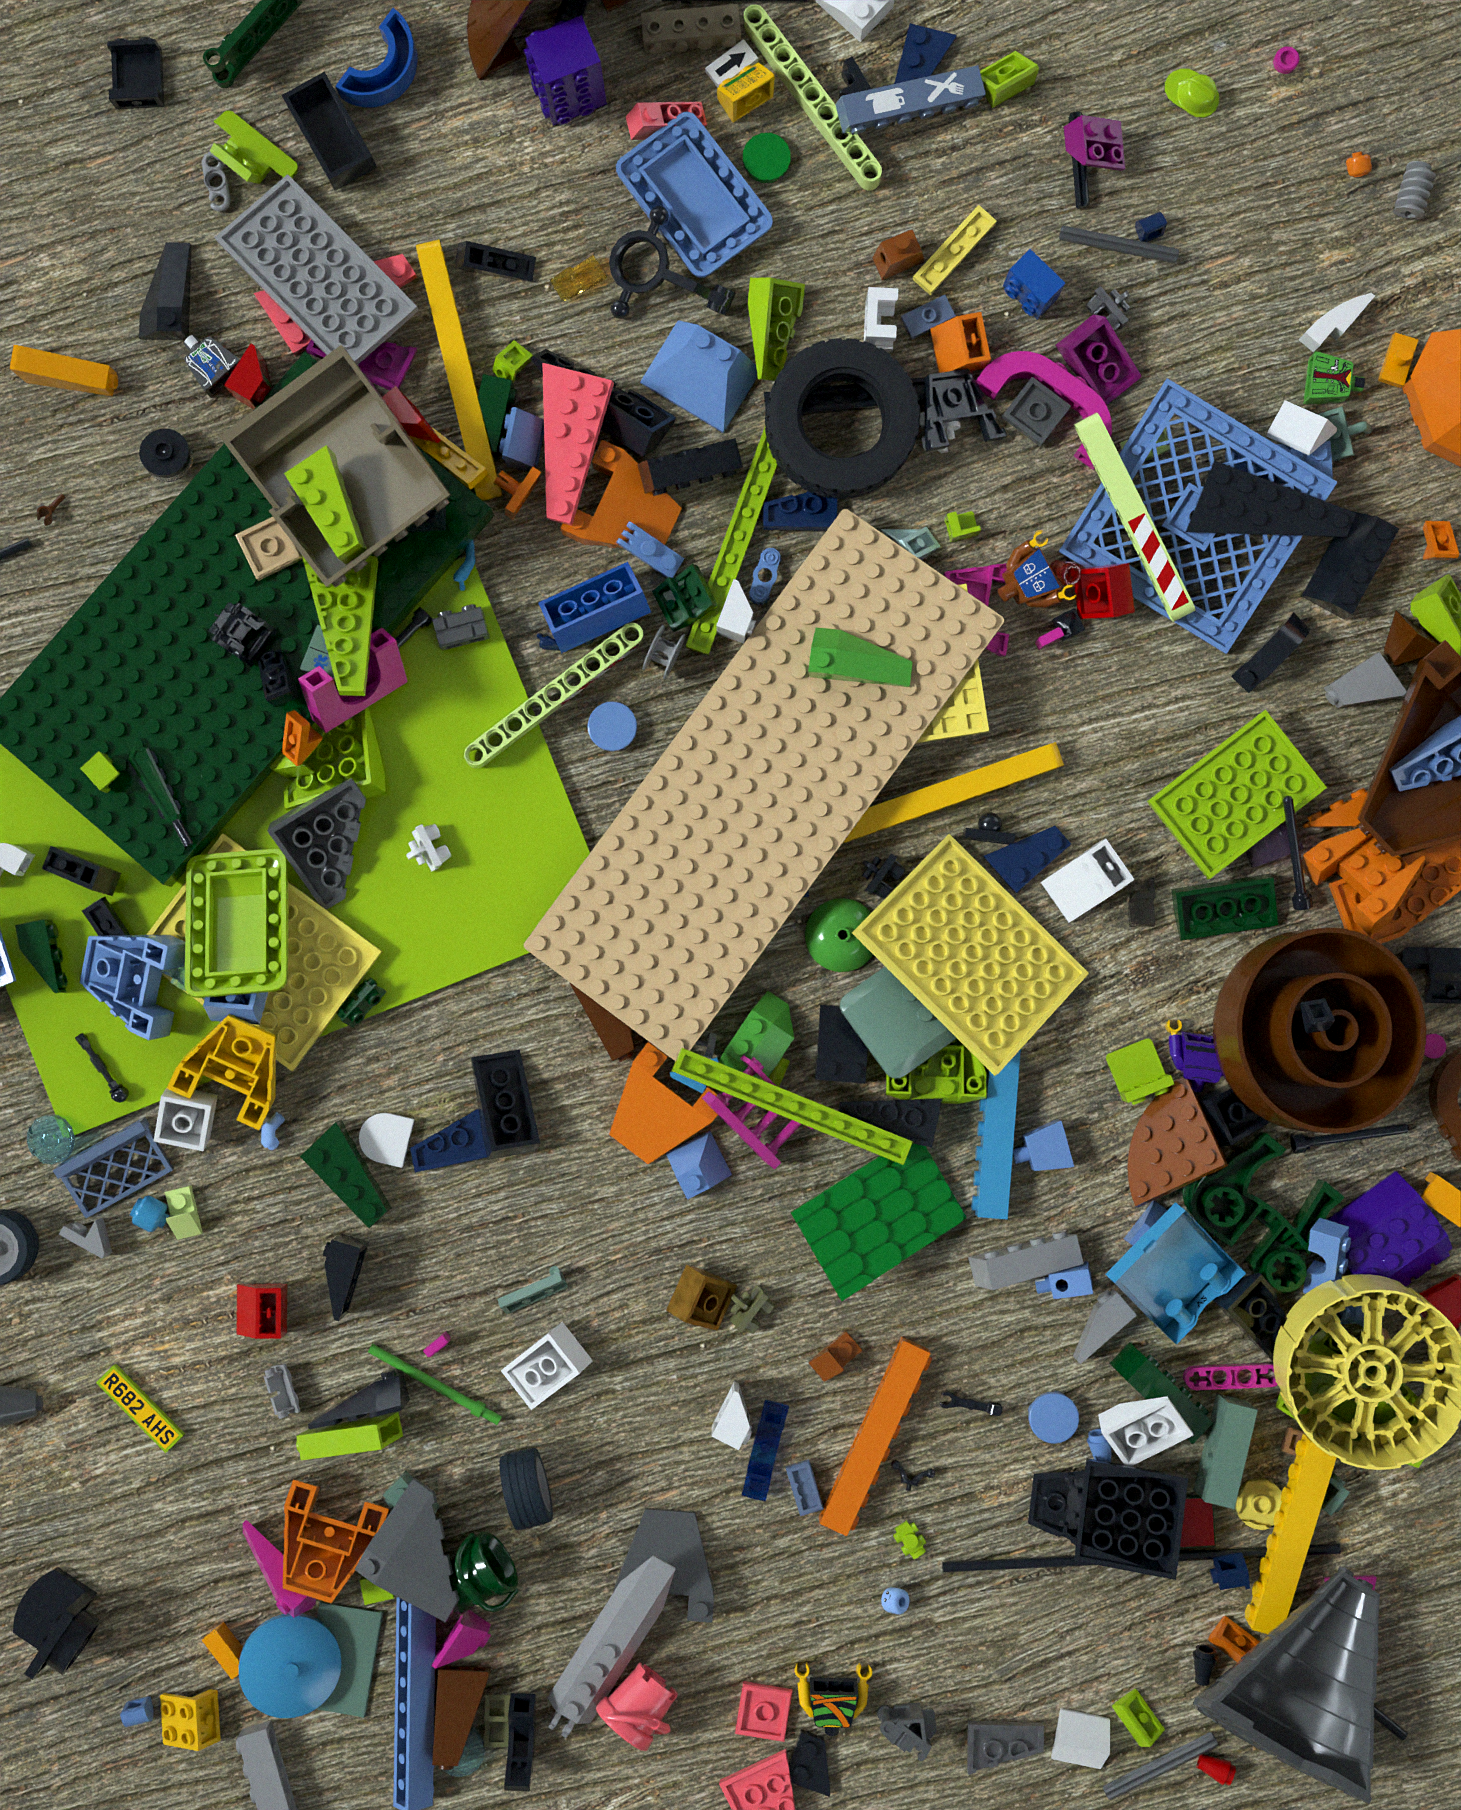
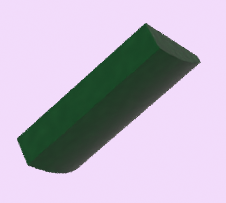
(1225, 906)

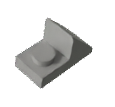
(94, 1241)

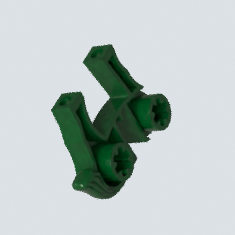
(1227, 1209)

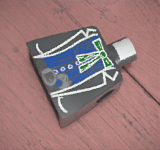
(209, 363)

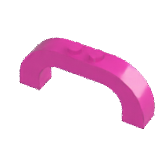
(1053, 376)

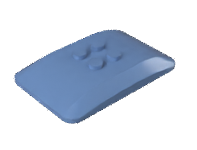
(705, 195)

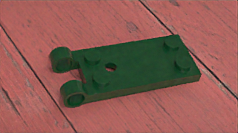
(249, 38)

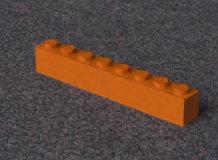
(874, 1436)

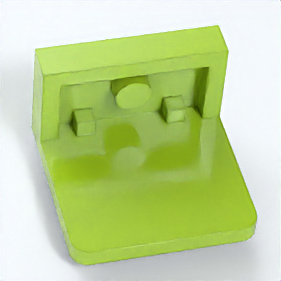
(1138, 1071)

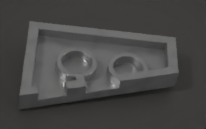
(1001, 1741)

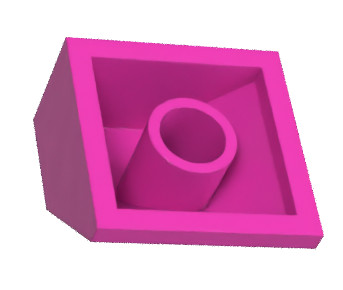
(463, 1639)

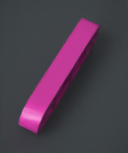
(1232, 1380)

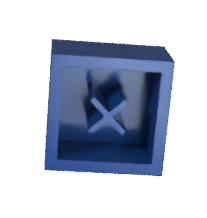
(1033, 284)

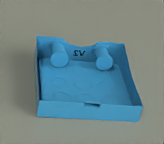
(1175, 1272)

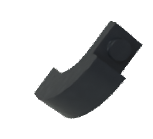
(1272, 653)
(520, 1742)

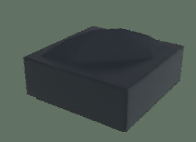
(1069, 624)

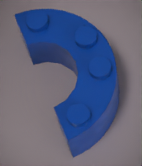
(392, 76)

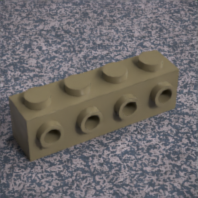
(691, 28)

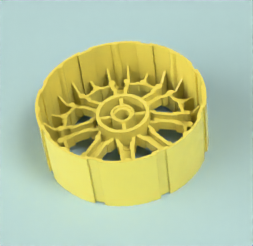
(1397, 1440)

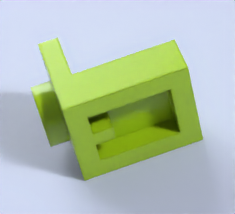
(511, 361)

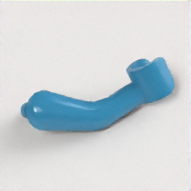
(465, 569)

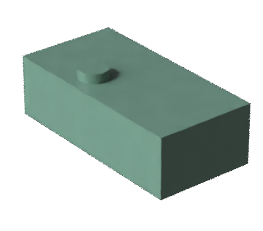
(1225, 1450)

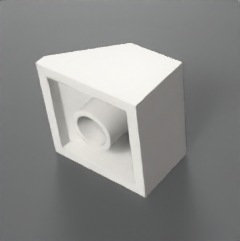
(736, 616)
(733, 1420)

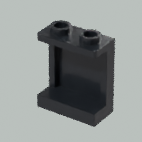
(136, 73)

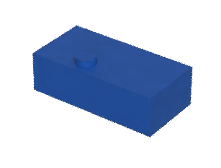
(594, 607)

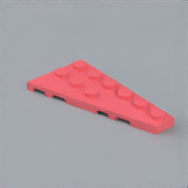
(572, 423)
(761, 1785)

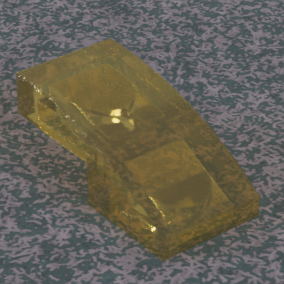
(578, 279)

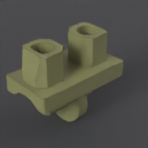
(747, 1307)

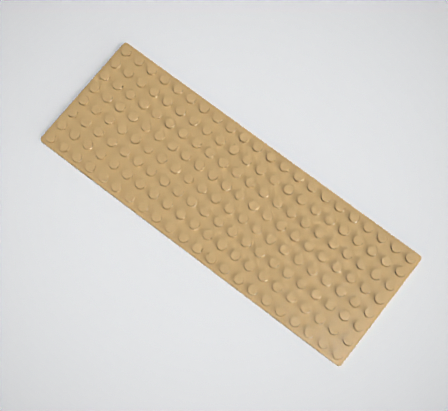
(759, 789)

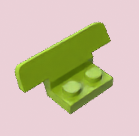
(249, 151)

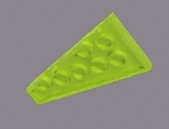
(347, 624)

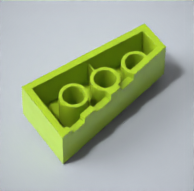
(326, 499)

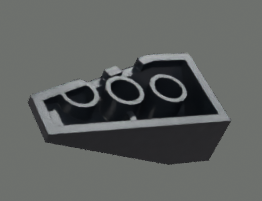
(167, 303)
(377, 1398)

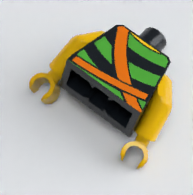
(833, 1700)

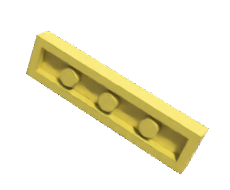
(954, 250)

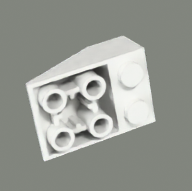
(1087, 880)

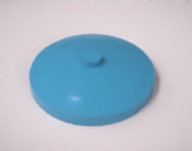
(289, 1665)

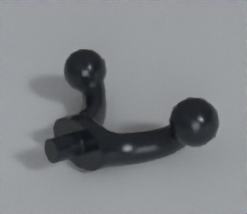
(930, 1473)

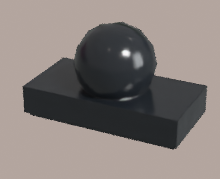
(989, 830)

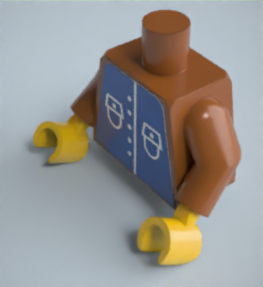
(1031, 577)

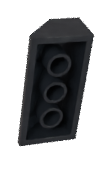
(1350, 565)

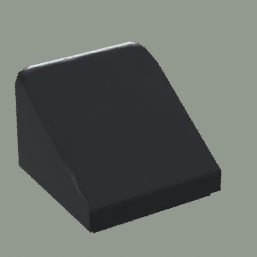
(1316, 1016)

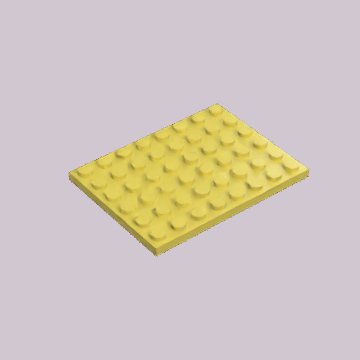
(970, 954)
(323, 967)

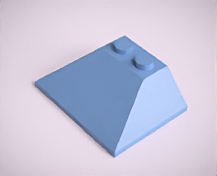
(701, 374)

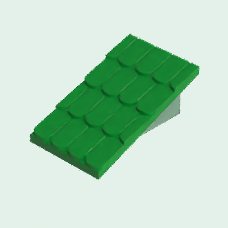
(877, 1218)

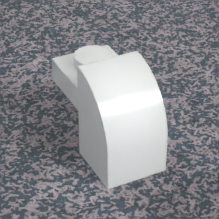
(14, 859)

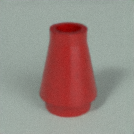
(1218, 1769)

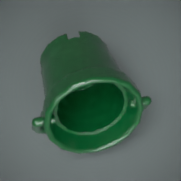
(482, 1572)

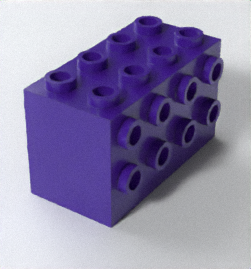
(565, 71)

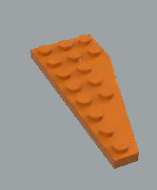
(1432, 888)

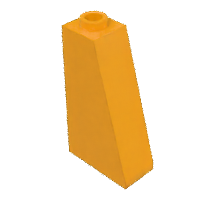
(62, 371)

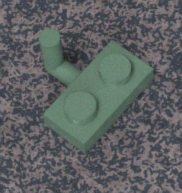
(1341, 441)

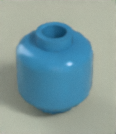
(149, 1213)

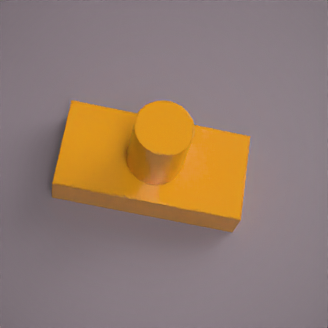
(1398, 360)

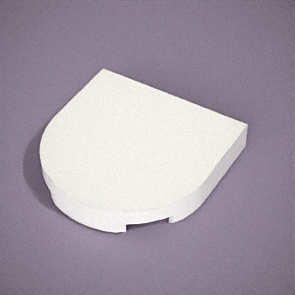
(386, 1138)

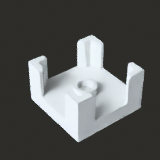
(880, 303)

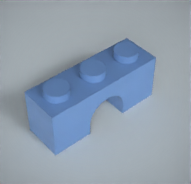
(1331, 1243)

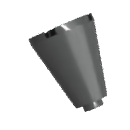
(18, 1405)

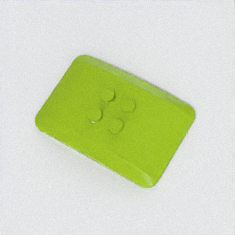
(236, 923)

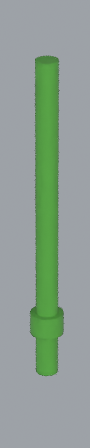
(477, 1407)

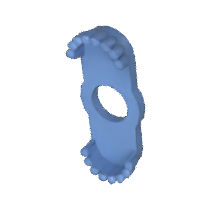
(761, 590)

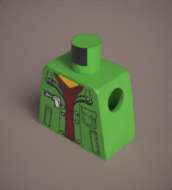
(1330, 380)

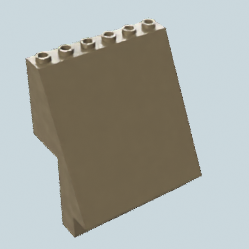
(378, 460)

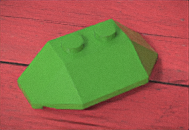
(762, 1035)

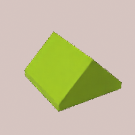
(1008, 77)

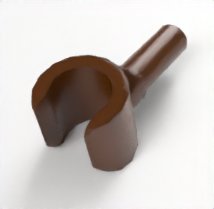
(48, 510)

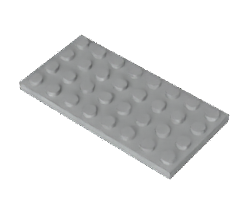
(316, 272)

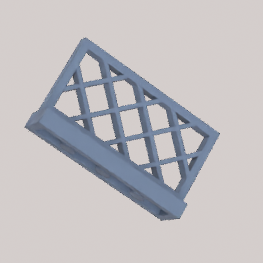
(98, 1153)

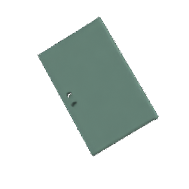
(358, 1638)

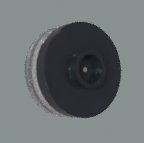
(166, 455)

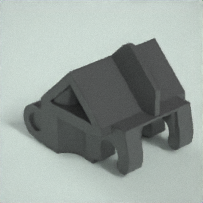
(908, 1727)

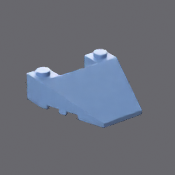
(128, 977)

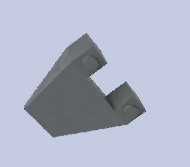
(678, 1541)

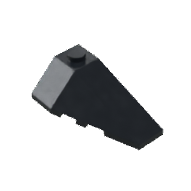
(1254, 1310)

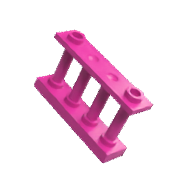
(737, 1118)

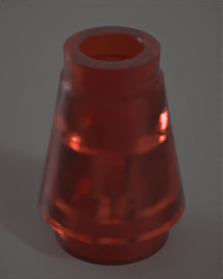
(1066, 571)

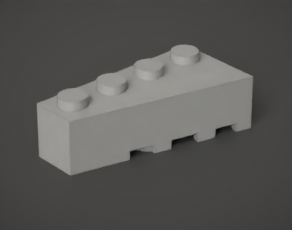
(1026, 1260)

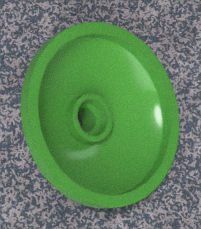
(823, 938)

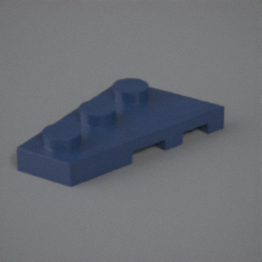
(922, 52)
(800, 512)
(1027, 857)
(452, 1145)

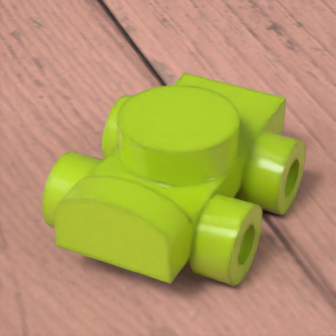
(912, 1544)

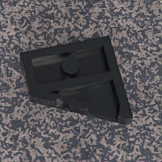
(809, 1763)

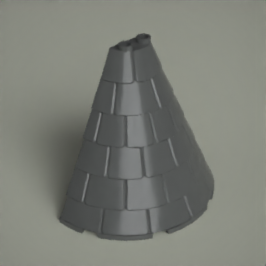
(1310, 1687)

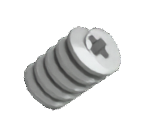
(1414, 190)

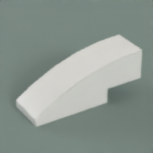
(1335, 321)

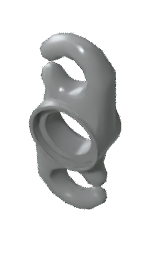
(223, 189)

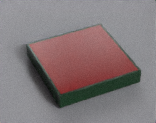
(1198, 1523)

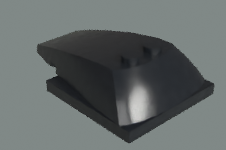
(1114, 1515)

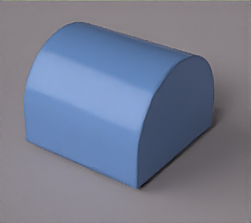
(137, 1712)

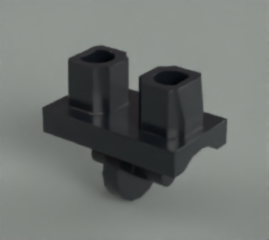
(890, 867)

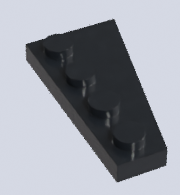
(906, 1118)

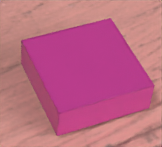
(1049, 638)
(437, 1344)

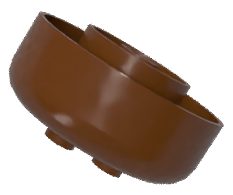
(1328, 1077)

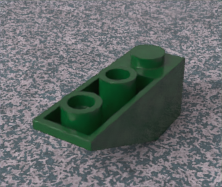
(495, 401)
(40, 947)

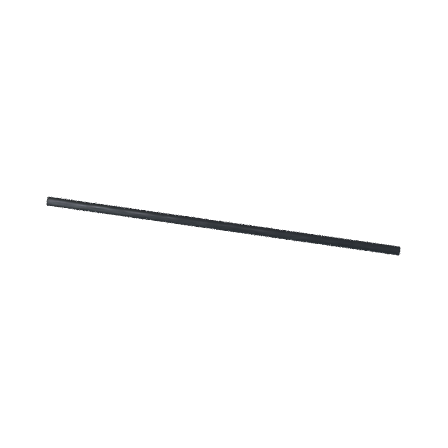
(1068, 1561)

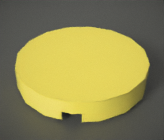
(1258, 1503)

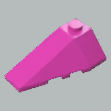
(271, 1564)

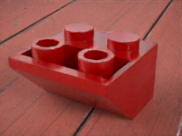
(1446, 1298)
(262, 1310)

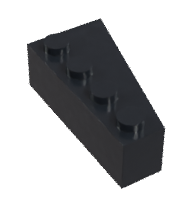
(690, 466)

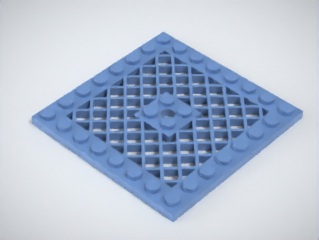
(1234, 435)

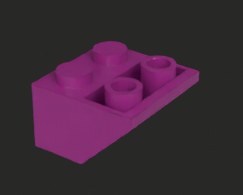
(1095, 142)

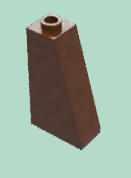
(612, 1031)
(457, 1704)

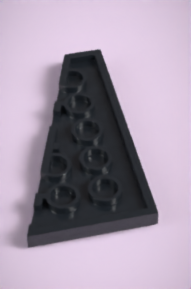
(1252, 505)

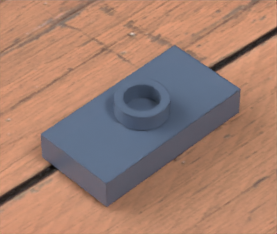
(927, 316)
(804, 1487)

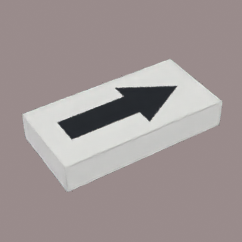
(731, 63)

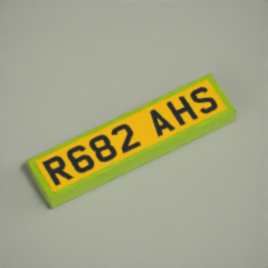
(140, 1408)

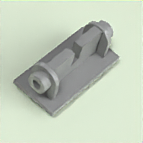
(279, 1379)

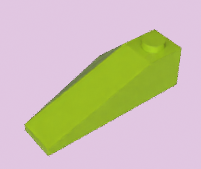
(772, 314)
(1440, 611)

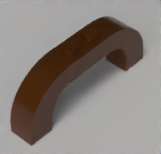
(1444, 1100)

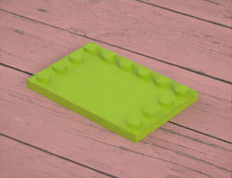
(1236, 794)

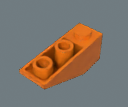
(1341, 814)

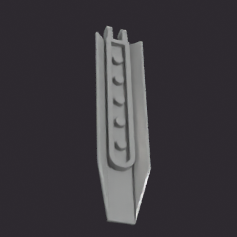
(611, 1643)

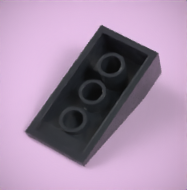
(504, 1105)

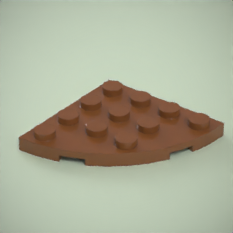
(1171, 1145)

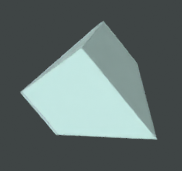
(916, 541)

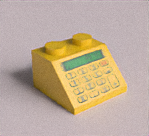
(746, 91)

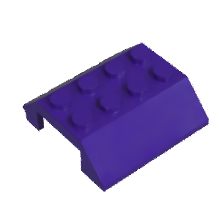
(1392, 1232)

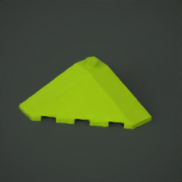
(342, 754)

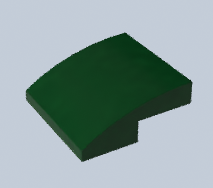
(685, 598)

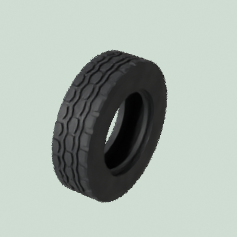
(854, 363)

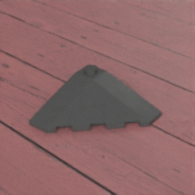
(321, 840)
(409, 1554)

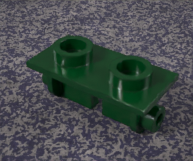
(354, 1011)

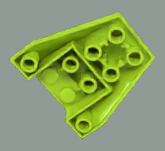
(947, 1074)

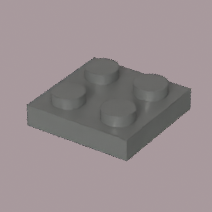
(1036, 411)

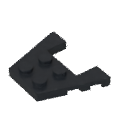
(955, 398)

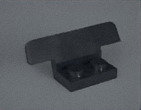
(1442, 969)

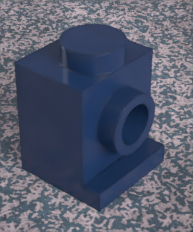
(1230, 1571)

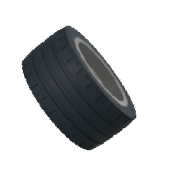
(17, 1246)
(526, 1489)

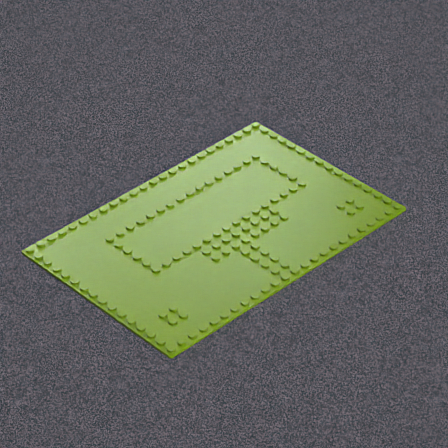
(503, 823)

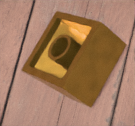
(701, 1298)

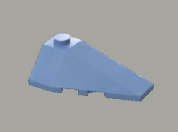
(1432, 760)

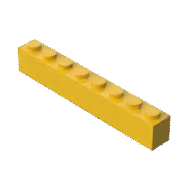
(1290, 1536)

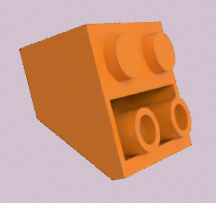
(961, 343)

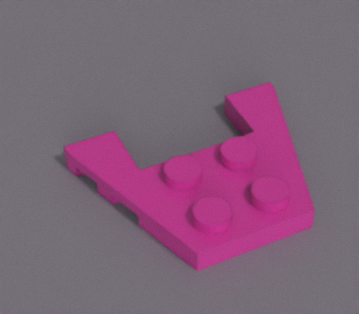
(979, 586)

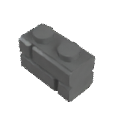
(461, 627)

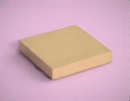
(267, 548)

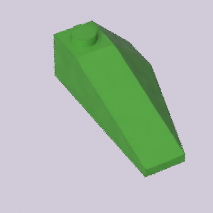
(849, 658)

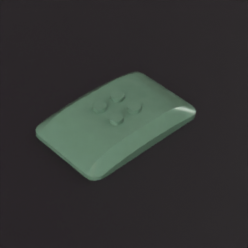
(893, 1024)

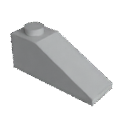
(1106, 1319)

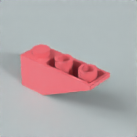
(650, 116)

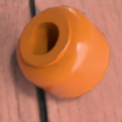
(1359, 164)

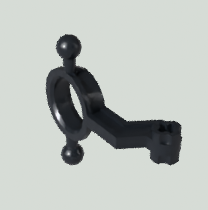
(718, 299)

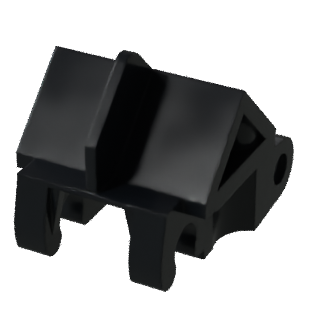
(233, 626)

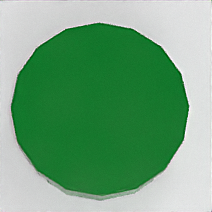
(766, 157)

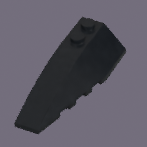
(628, 416)

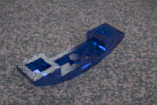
(764, 1450)

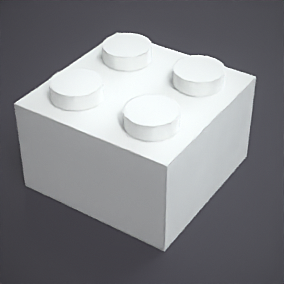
(185, 1120)

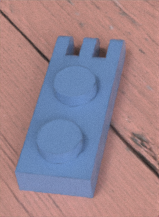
(650, 551)

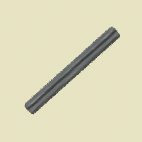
(1119, 244)
(1160, 1766)

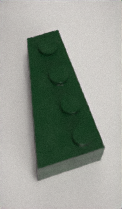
(347, 1174)
(1151, 1383)

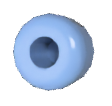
(895, 1600)

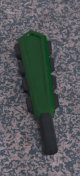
(152, 778)

